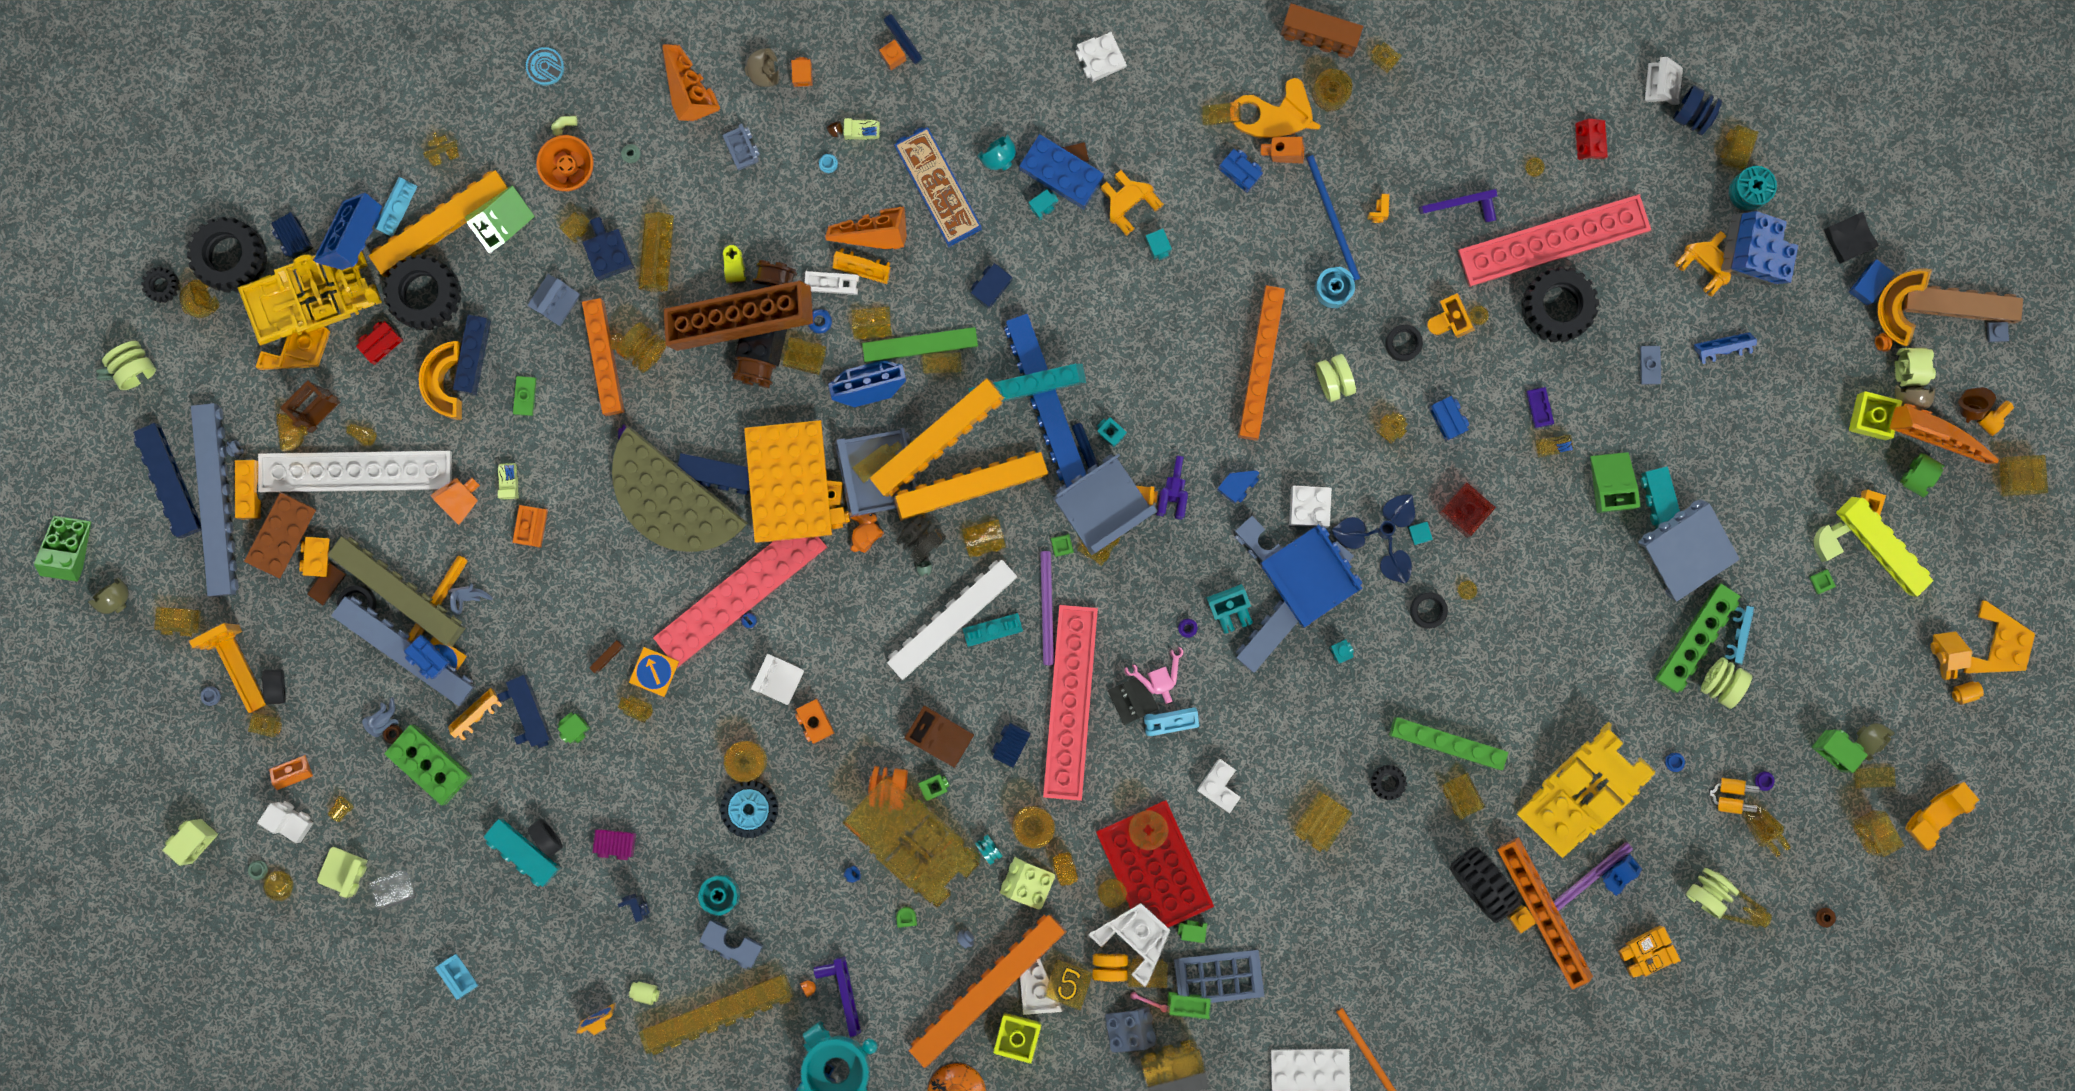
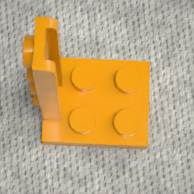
(224, 641)

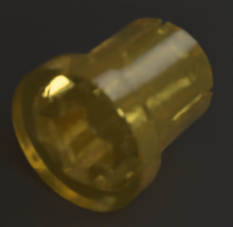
(340, 809)

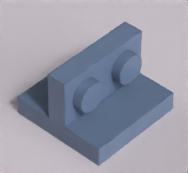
(554, 299)

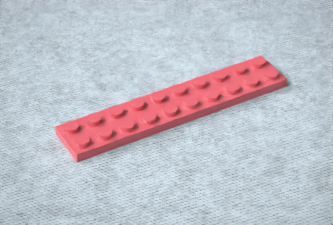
(1554, 240)
(736, 596)
(1070, 702)

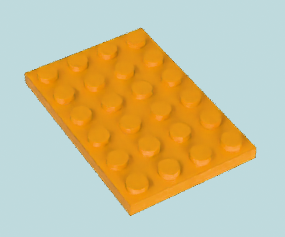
(788, 481)

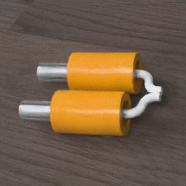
(1735, 787)

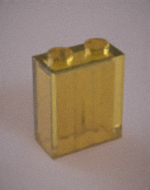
(1322, 822)

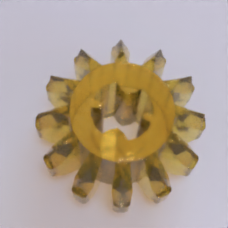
(1065, 869)

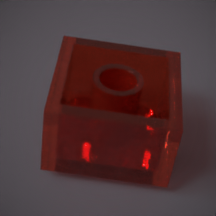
(1467, 510)

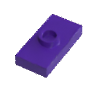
(1540, 407)

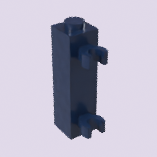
(528, 711)

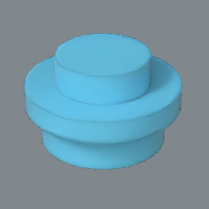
(828, 163)

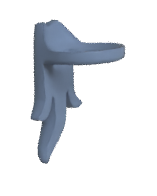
(465, 594)
(380, 721)

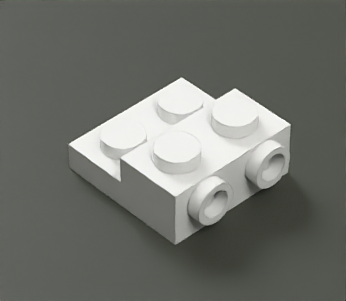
(1100, 57)

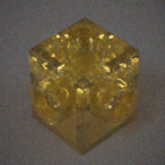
(1386, 430)

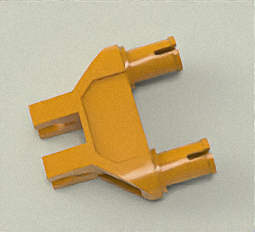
(1126, 198)
(1710, 258)

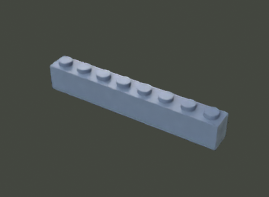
(1272, 631)
(394, 643)

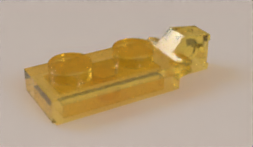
(875, 461)

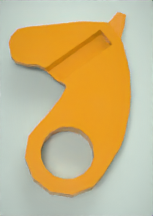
(1280, 121)

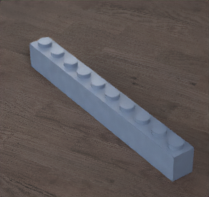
(214, 500)

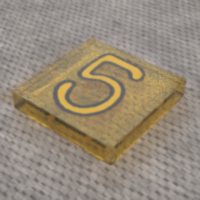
(1068, 984)

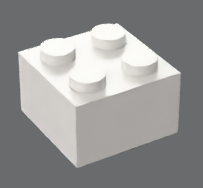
(1310, 506)

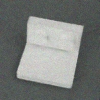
(777, 679)

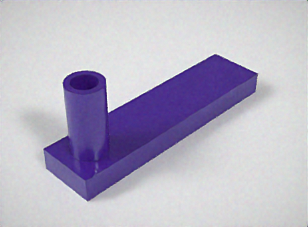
(1486, 201)
(840, 969)

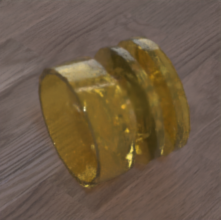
(642, 346)
(755, 755)
(1043, 832)

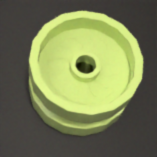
(1335, 378)

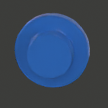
(1675, 762)

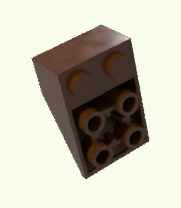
(939, 736)

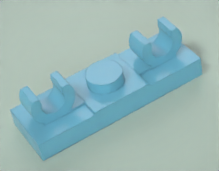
(395, 207)
(1741, 634)

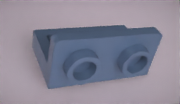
(740, 147)

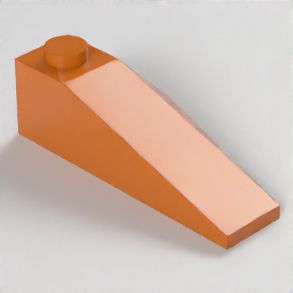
(687, 93)
(880, 232)

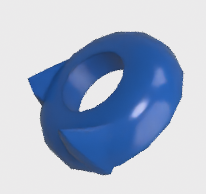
(828, 321)

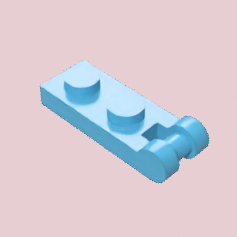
(1171, 721)

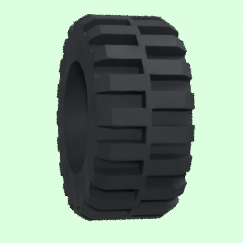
(206, 240)
(401, 278)
(1542, 322)
(1485, 884)

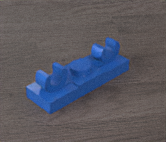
(1725, 346)

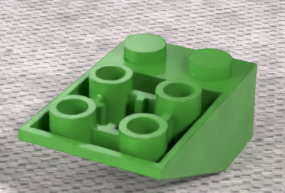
(499, 218)
(1614, 483)
(63, 549)

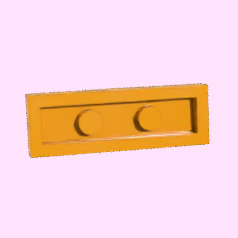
(861, 266)
(474, 714)

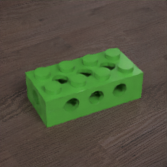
(415, 766)

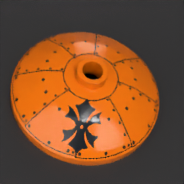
(956, 1078)

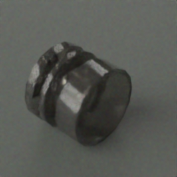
(920, 538)

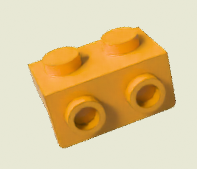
(315, 556)

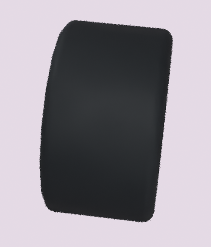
(273, 687)

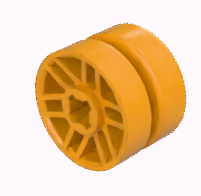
(1110, 967)

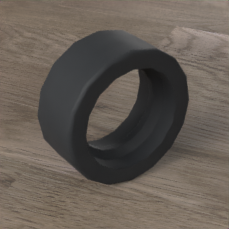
(1418, 343)
(354, 589)
(1443, 610)
(545, 837)

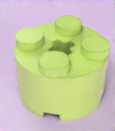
(1914, 366)

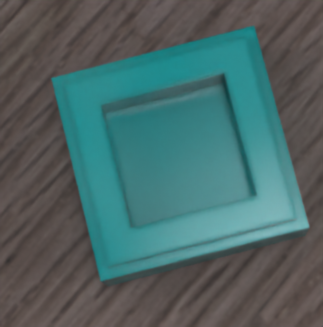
(1420, 533)

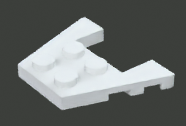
(1142, 933)

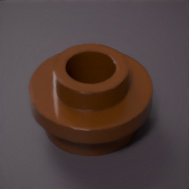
(386, 734)
(1820, 917)

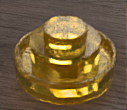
(1112, 893)

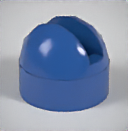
(753, 619)
(850, 877)

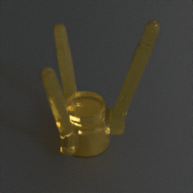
(1759, 915)

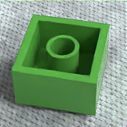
(1839, 750)

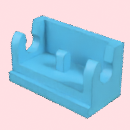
(456, 976)

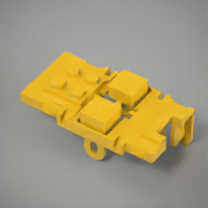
(277, 310)
(1560, 816)

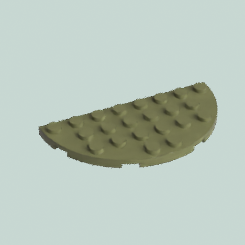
(667, 501)

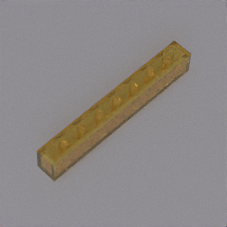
(716, 1013)

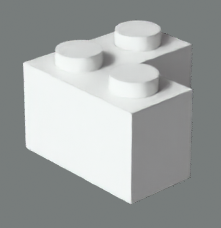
(1214, 786)
(282, 819)

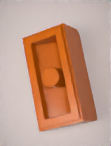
(290, 772)

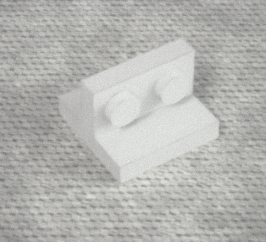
(1664, 81)

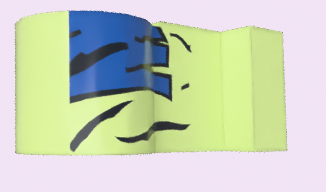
(861, 129)
(508, 481)

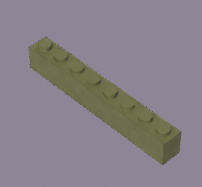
(396, 591)

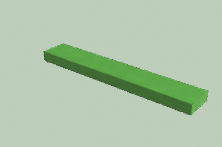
(920, 344)

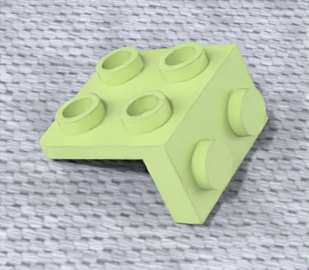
(342, 872)
(1027, 883)

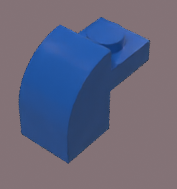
(1621, 874)

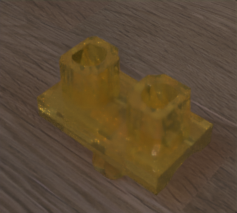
(433, 154)
(636, 708)

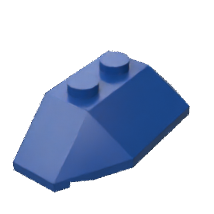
(867, 383)

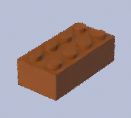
(1321, 30)
(280, 535)

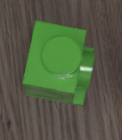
(926, 786)
(1192, 931)

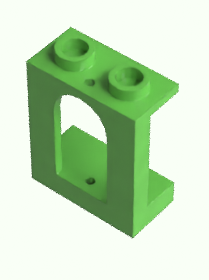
(1188, 1005)

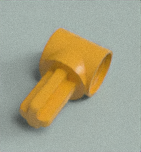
(1994, 420)

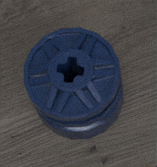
(1698, 110)

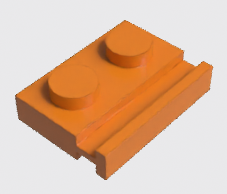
(530, 526)

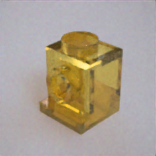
(1388, 63)
(575, 226)
(257, 721)

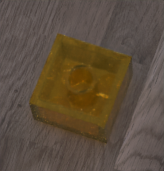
(2023, 475)
(1878, 833)

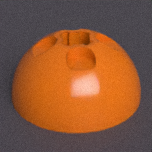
(564, 153)

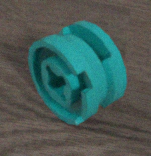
(988, 849)

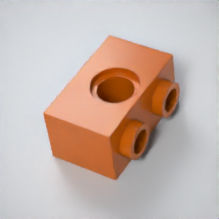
(814, 709)

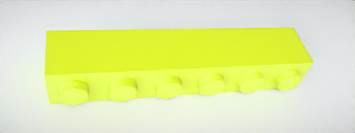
(1885, 546)

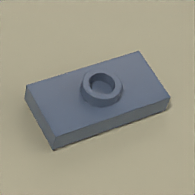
(1650, 365)

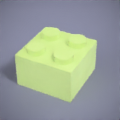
(189, 841)

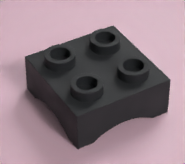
(1851, 237)

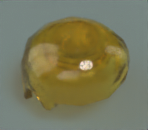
(278, 885)

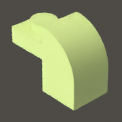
(1826, 541)

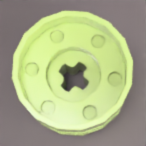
(126, 363)
(1727, 684)
(1712, 892)

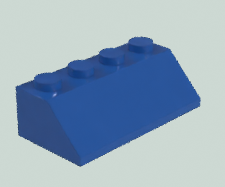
(348, 232)

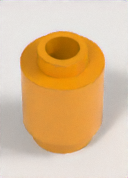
(1967, 692)

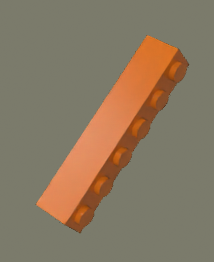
(603, 357)

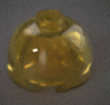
(195, 300)
(289, 435)

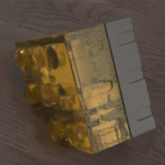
(1175, 1068)

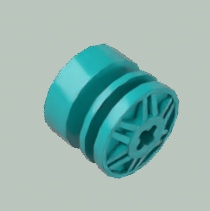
(1742, 191)

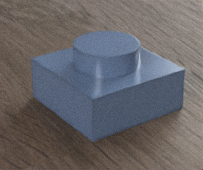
(1997, 332)

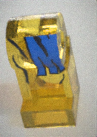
(1554, 446)

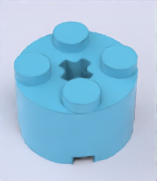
(1344, 291)

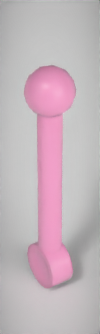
(1134, 995)

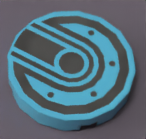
(545, 66)

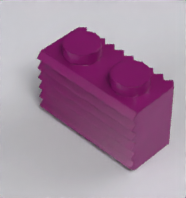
(614, 843)

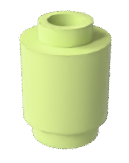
(644, 993)

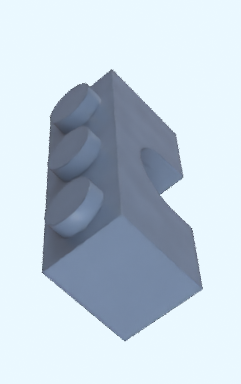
(1248, 535)
(715, 938)

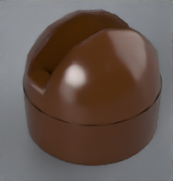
(835, 128)

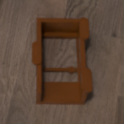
(315, 411)

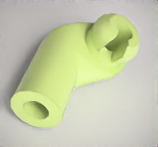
(561, 122)

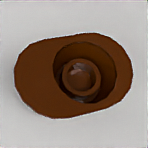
(1976, 403)

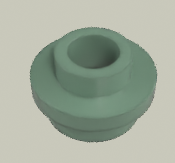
(630, 159)

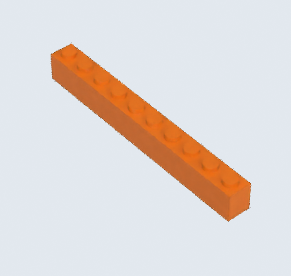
(987, 991)

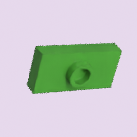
(524, 396)

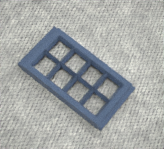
(1255, 974)

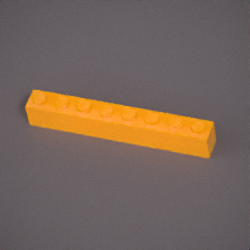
(438, 224)
(937, 437)
(971, 485)

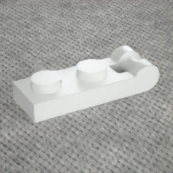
(832, 282)

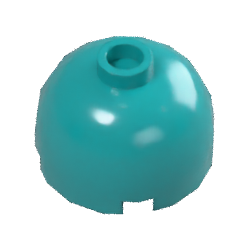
(999, 154)

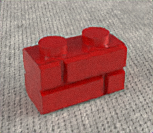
(378, 342)

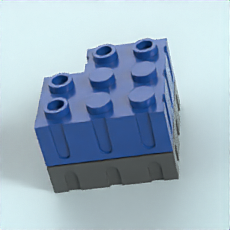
(1758, 250)

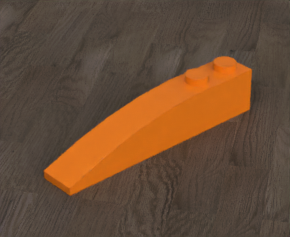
(1938, 432)

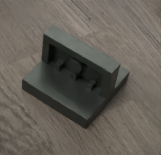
(1132, 700)

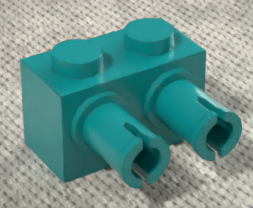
(1229, 602)

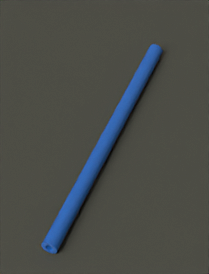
(1333, 218)

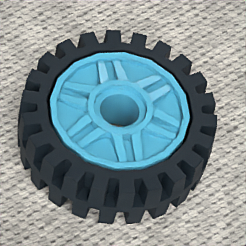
(764, 806)

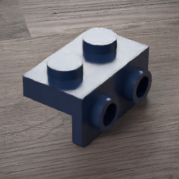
(639, 908)

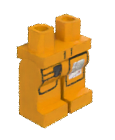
(1649, 952)

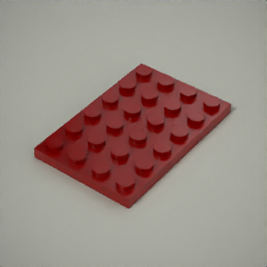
(1159, 878)

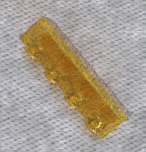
(656, 252)

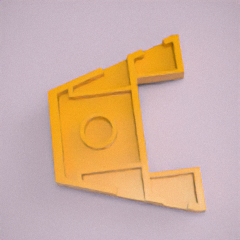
(298, 351)
(2009, 646)

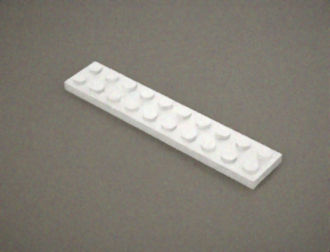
(354, 471)

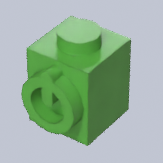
(573, 728)

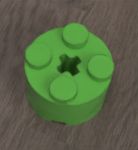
(1923, 474)

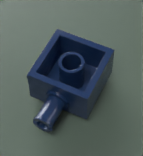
(607, 251)

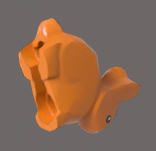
(865, 533)

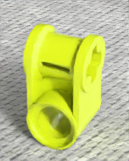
(734, 267)

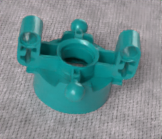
(824, 1047)

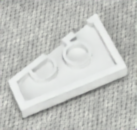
(1033, 988)

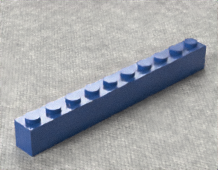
(1047, 403)

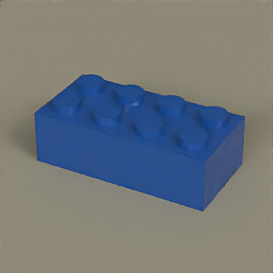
(1061, 171)

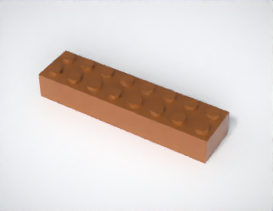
(738, 315)

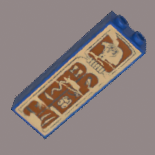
(937, 186)

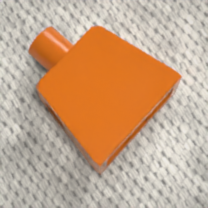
(1292, 152)
(456, 498)

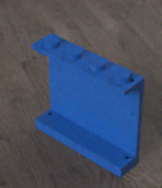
(1311, 575)

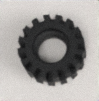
(152, 277)
(1400, 782)

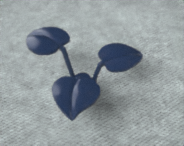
(1400, 513)

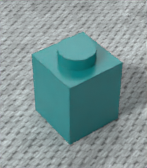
(1158, 244)

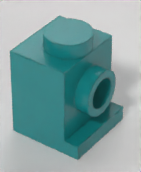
(1043, 204)
(1118, 435)
(1342, 651)

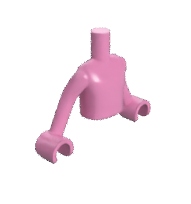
(1160, 678)

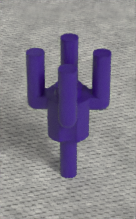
(1174, 492)

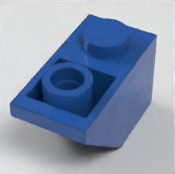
(1236, 484)

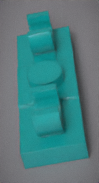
(992, 630)

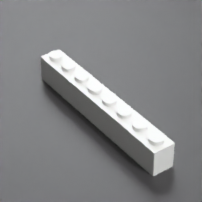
(952, 619)

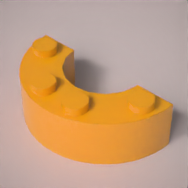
(1890, 304)
(432, 377)
(1950, 803)

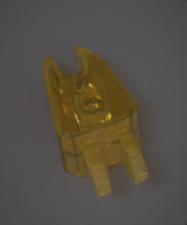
(1766, 830)

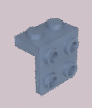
(1130, 1030)

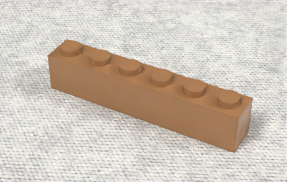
(1964, 304)

